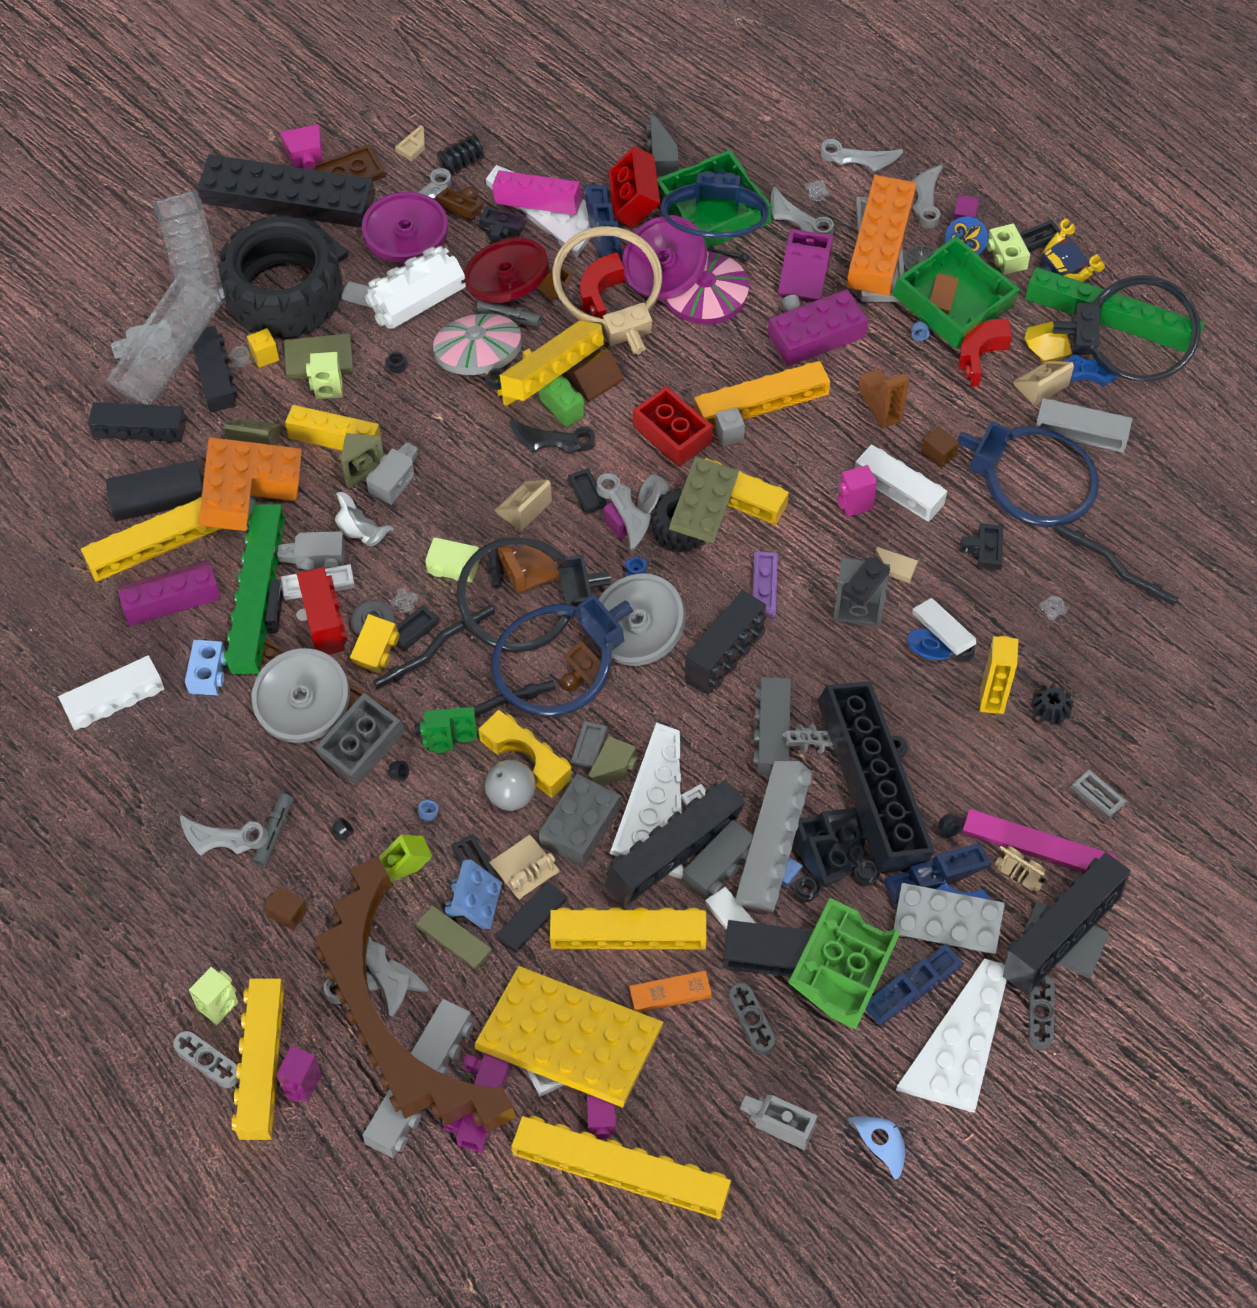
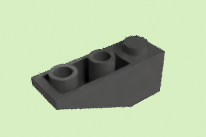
(662, 147)

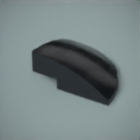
(830, 844)

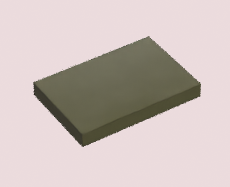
(299, 350)

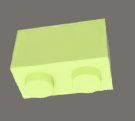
(448, 559)

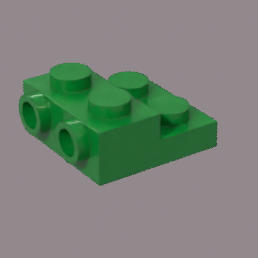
(447, 726)

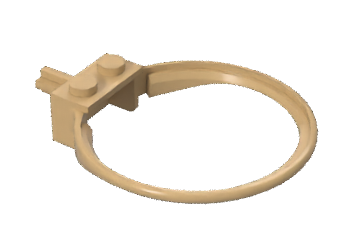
(624, 324)

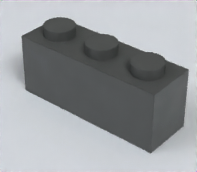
(718, 860)

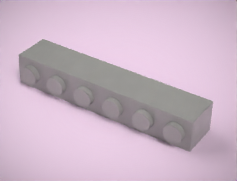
(773, 836)
(434, 1048)

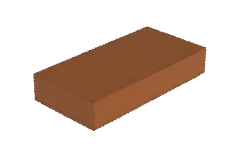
(943, 292)

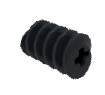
(460, 153)

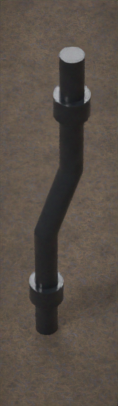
(1154, 590)
(398, 672)
(529, 691)

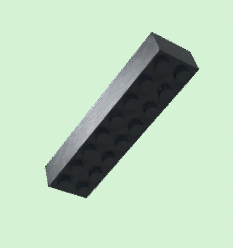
(285, 190)
(875, 776)

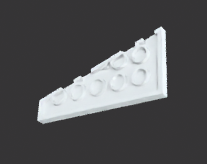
(559, 225)
(654, 794)
(957, 1053)

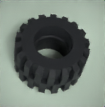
(661, 520)

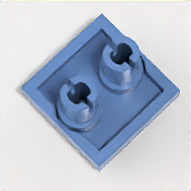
(474, 895)

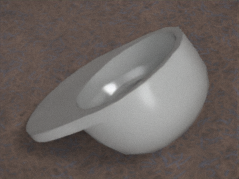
(650, 492)

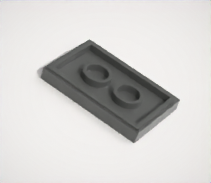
(1085, 954)

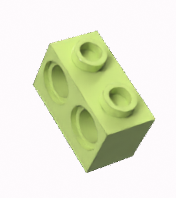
(1008, 249)
(325, 375)
(214, 995)

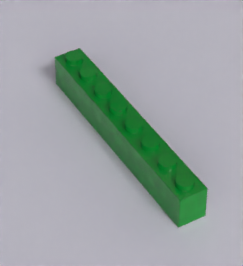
(1117, 312)
(251, 600)

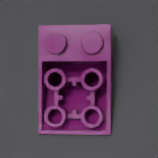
(805, 264)

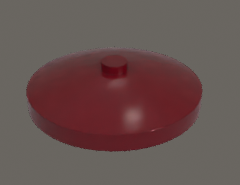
(506, 270)

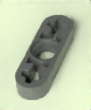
(1035, 1022)
(766, 1031)

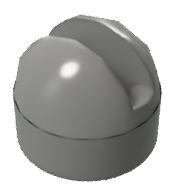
(790, 302)

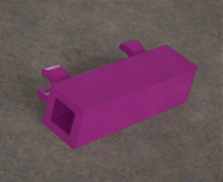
(491, 1074)

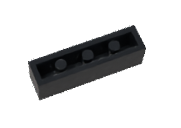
(213, 371)
(137, 422)

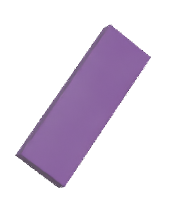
(766, 580)

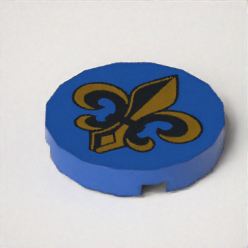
(970, 232)

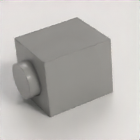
(729, 427)

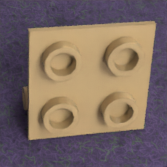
(1013, 858)
(524, 866)

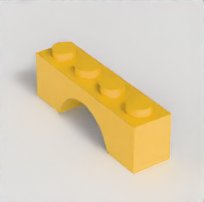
(504, 734)

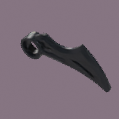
(536, 438)

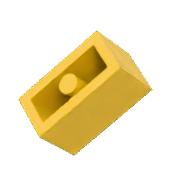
(375, 644)

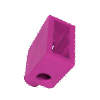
(303, 146)

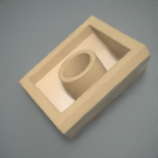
(1044, 380)
(526, 503)

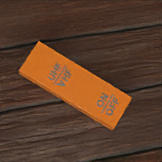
(670, 991)

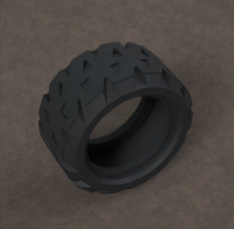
(272, 243)

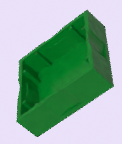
(713, 213)
(979, 295)

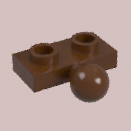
(463, 203)
(584, 663)

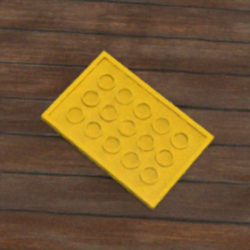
(569, 1036)

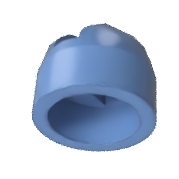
(922, 333)
(424, 808)

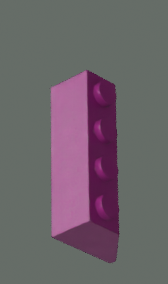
(168, 592)

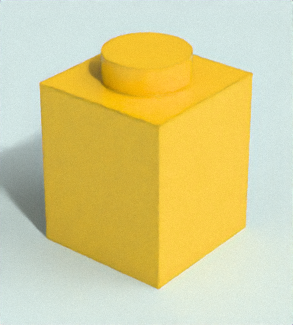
(263, 348)

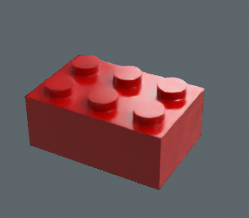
(633, 187)
(672, 426)
(322, 610)

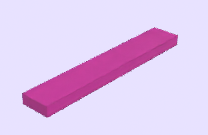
(1030, 841)

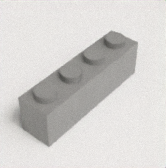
(1085, 424)

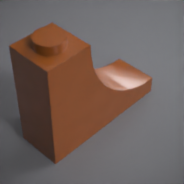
(884, 396)

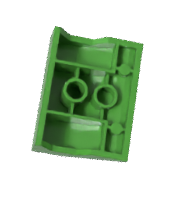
(843, 963)

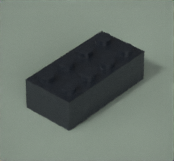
(725, 643)

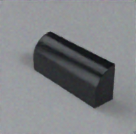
(154, 490)
(763, 947)

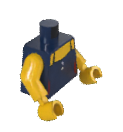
(1066, 259)

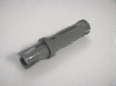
(518, 315)
(277, 819)

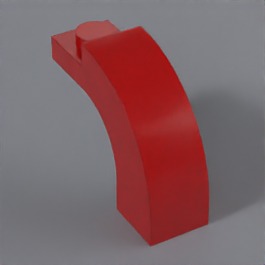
(598, 277)
(985, 337)

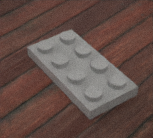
(949, 918)

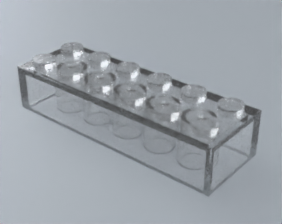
(187, 239)
(165, 340)

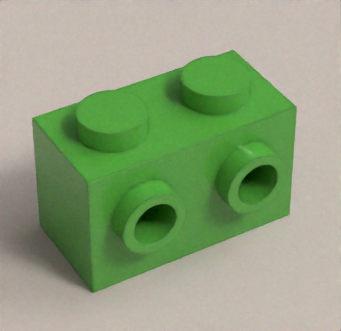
(563, 401)

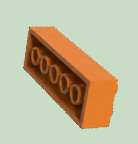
(881, 235)

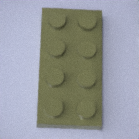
(704, 500)

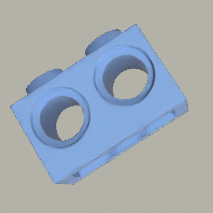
(201, 667)

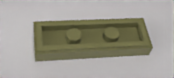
(454, 938)

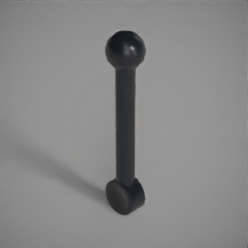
(744, 257)

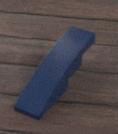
(601, 214)
(944, 868)
(913, 984)

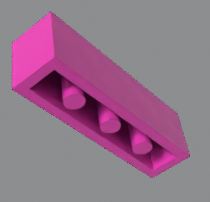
(537, 192)

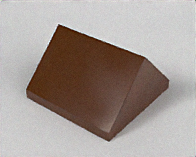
(594, 374)

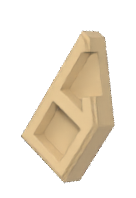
(412, 145)
(900, 566)

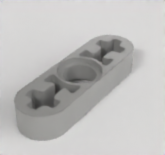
(204, 1048)

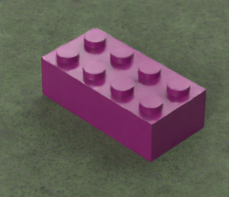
(817, 327)

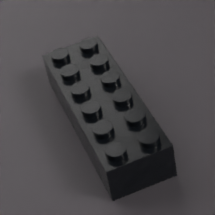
(673, 843)
(1065, 923)

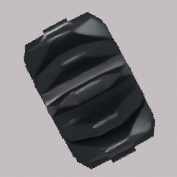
(1052, 704)

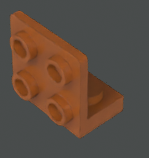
(527, 567)

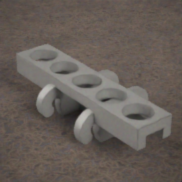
(813, 737)

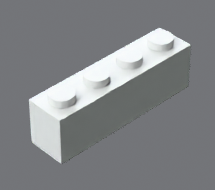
(903, 483)
(111, 693)

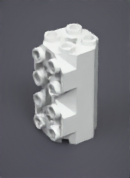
(414, 287)

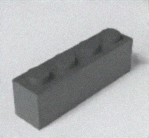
(773, 722)

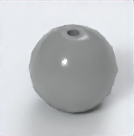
(510, 785)

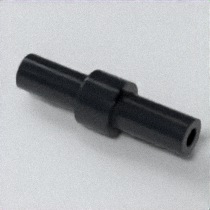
(495, 568)

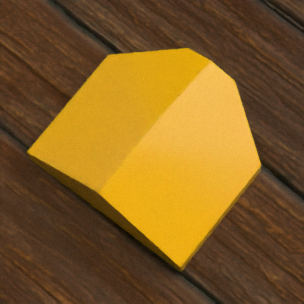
(1046, 344)

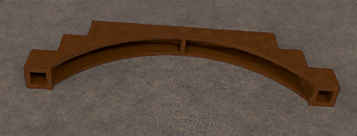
(409, 1079)

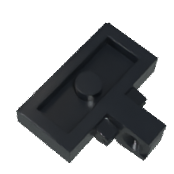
(502, 223)
(985, 545)

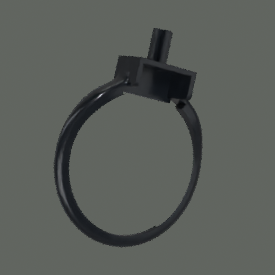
(1087, 321)
(574, 584)

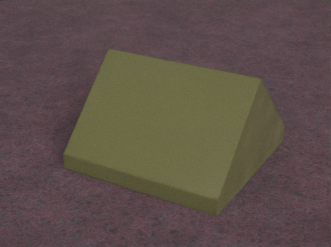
(252, 431)
(360, 457)

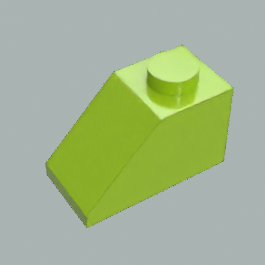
(405, 856)

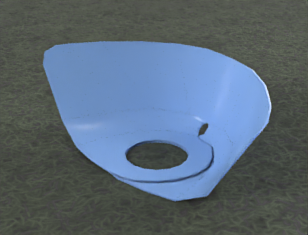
(890, 1153)

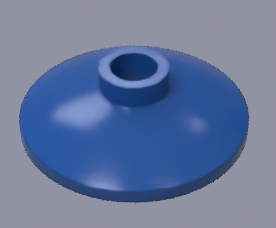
(928, 645)

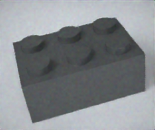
(850, 611)
(360, 739)
(580, 820)

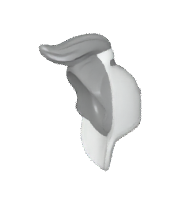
(356, 525)

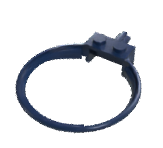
(718, 186)
(988, 453)
(602, 628)

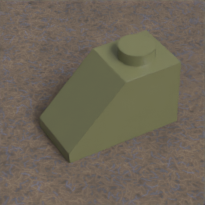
(613, 762)

